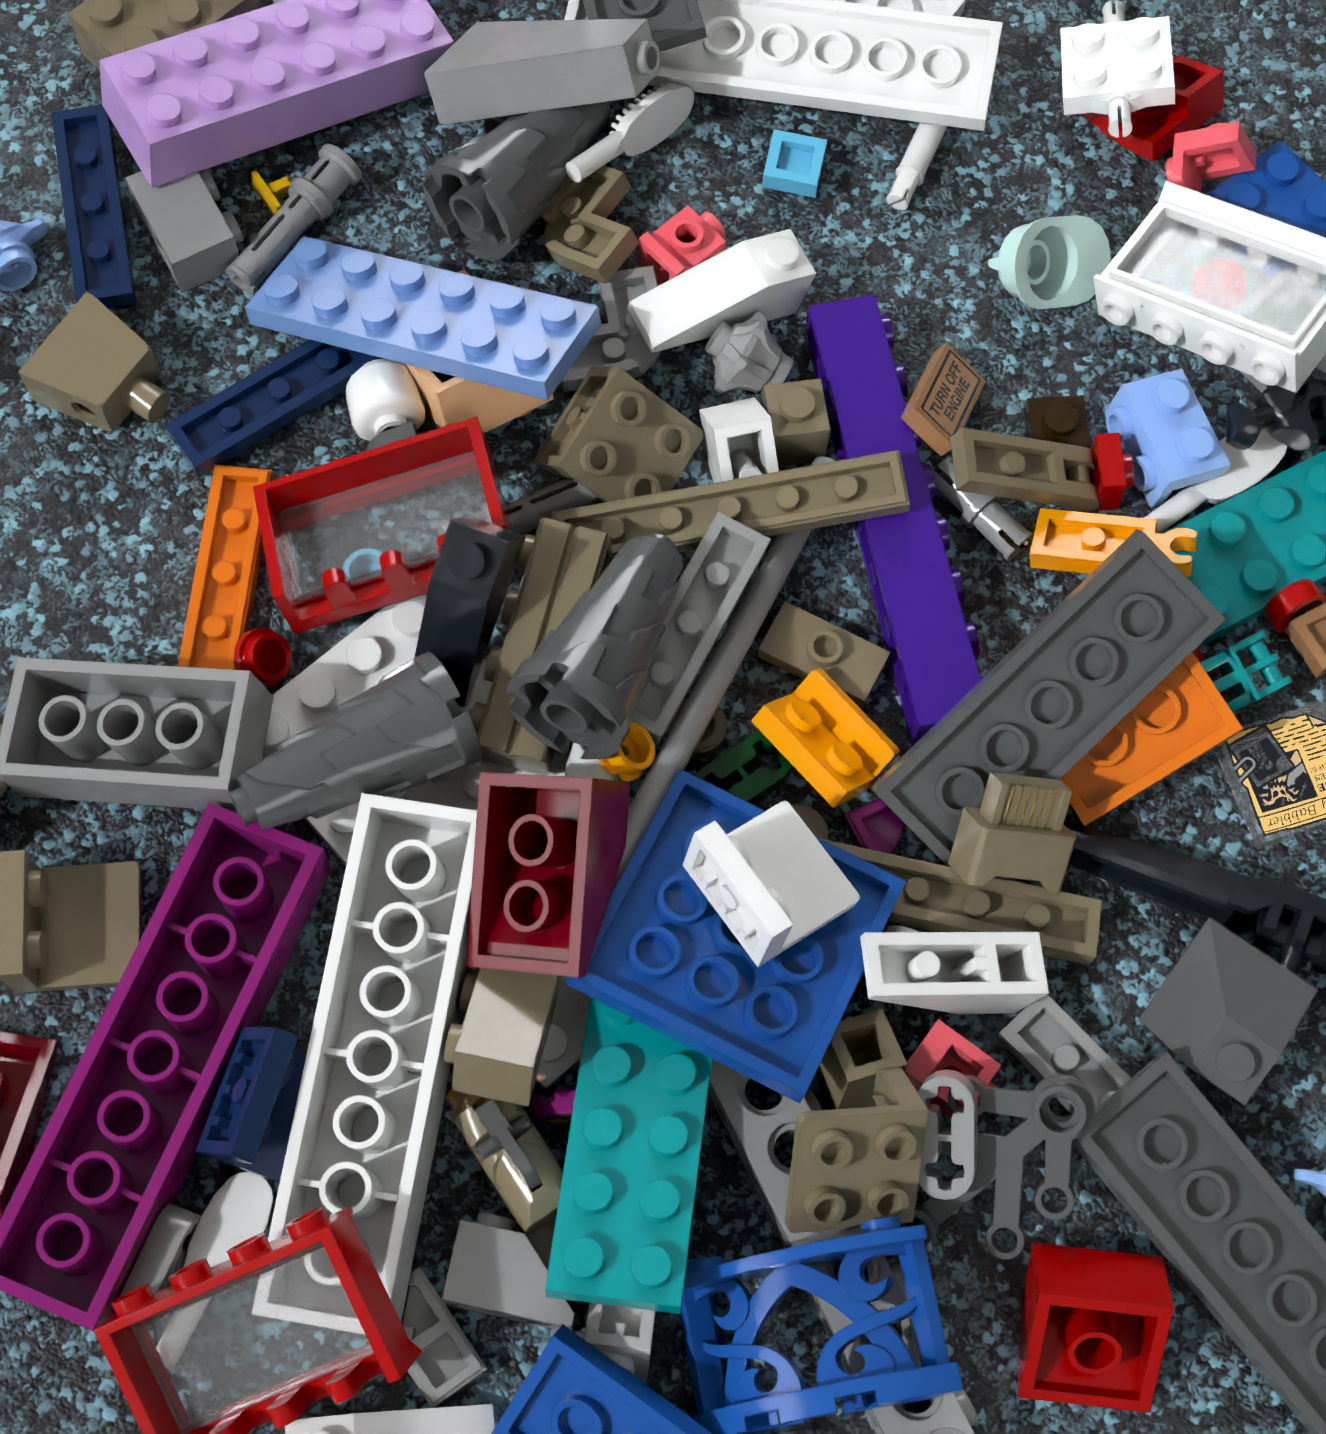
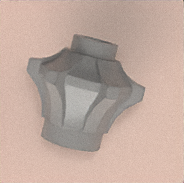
(747, 356)

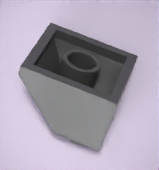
(1228, 1009)

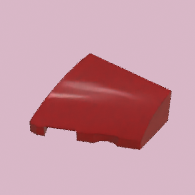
(1197, 99)

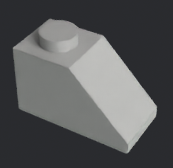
(501, 1275)

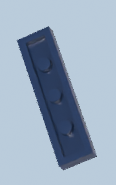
(93, 206)
(263, 403)

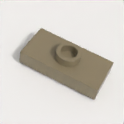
(806, 642)

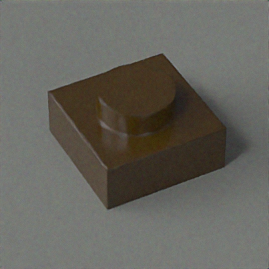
(1057, 420)

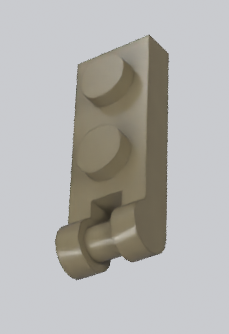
(1024, 469)

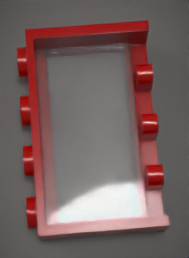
(372, 522)
(257, 1332)

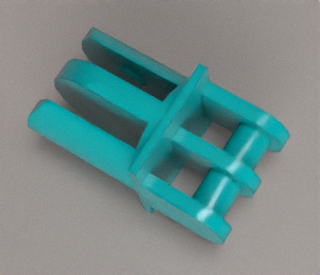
(1237, 677)

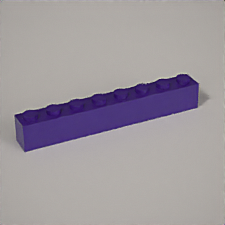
(905, 551)

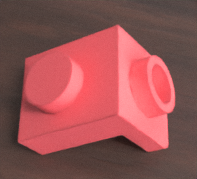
(1209, 154)

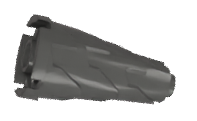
(505, 177)
(597, 661)
(370, 744)

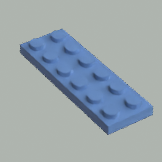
(425, 316)

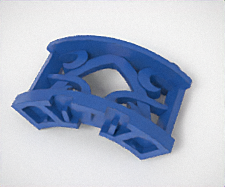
(731, 1396)

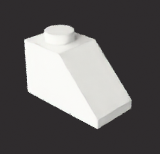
(738, 440)

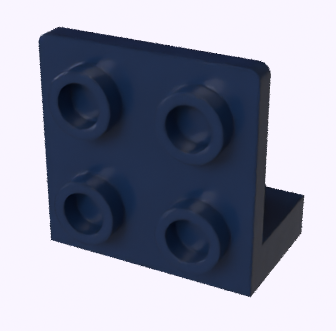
(255, 1102)

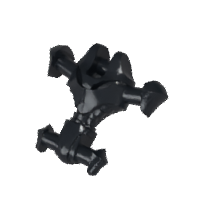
(1288, 416)

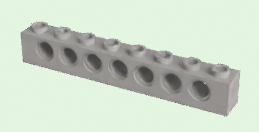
(754, 1137)

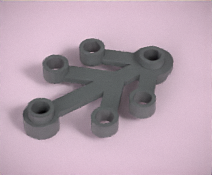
(1003, 1156)

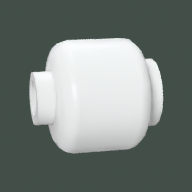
(383, 397)

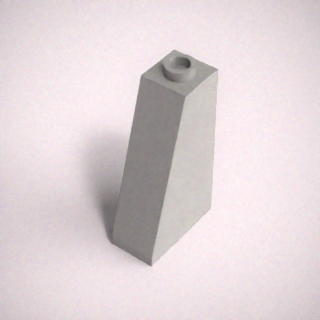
(541, 66)

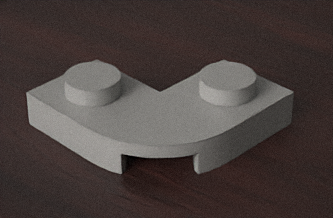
(619, 339)

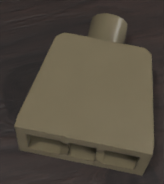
(95, 369)

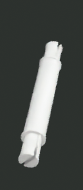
(915, 164)

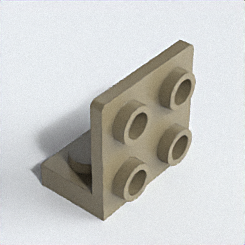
(619, 438)
(67, 923)
(858, 1160)

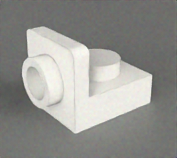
(622, 1336)

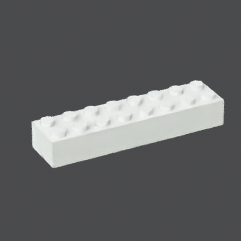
(381, 1031)

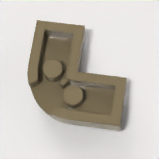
(578, 227)

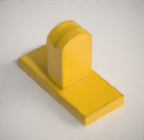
(271, 192)

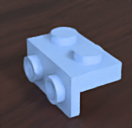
(1165, 435)

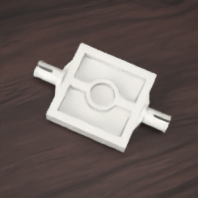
(1117, 67)

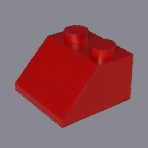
(1093, 1327)

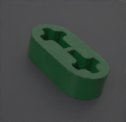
(741, 758)

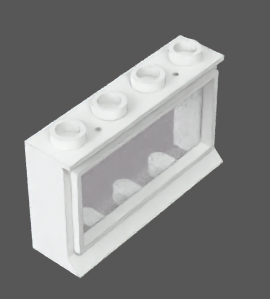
(1222, 286)

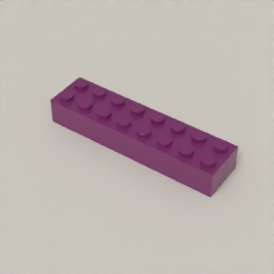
(156, 1065)

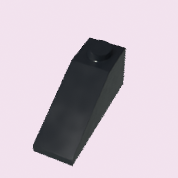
(467, 597)

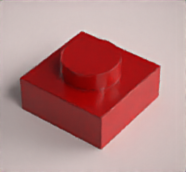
(1112, 470)

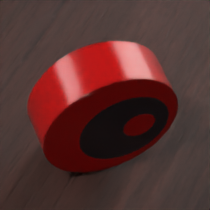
(1292, 602)

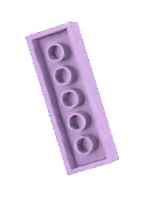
(266, 79)

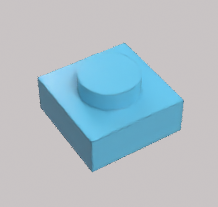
(794, 163)

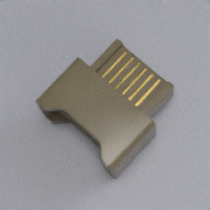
(1015, 833)

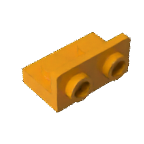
(827, 738)

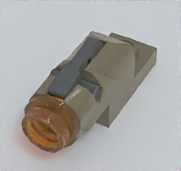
(515, 1162)

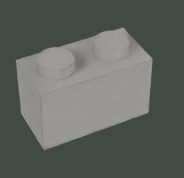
(188, 226)

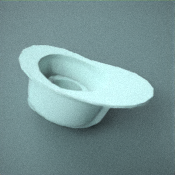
(1053, 261)

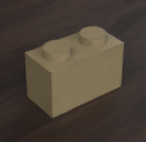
(502, 1033)

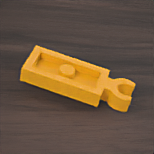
(1084, 540)

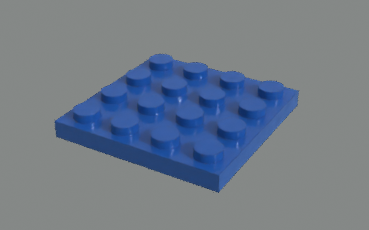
(686, 975)

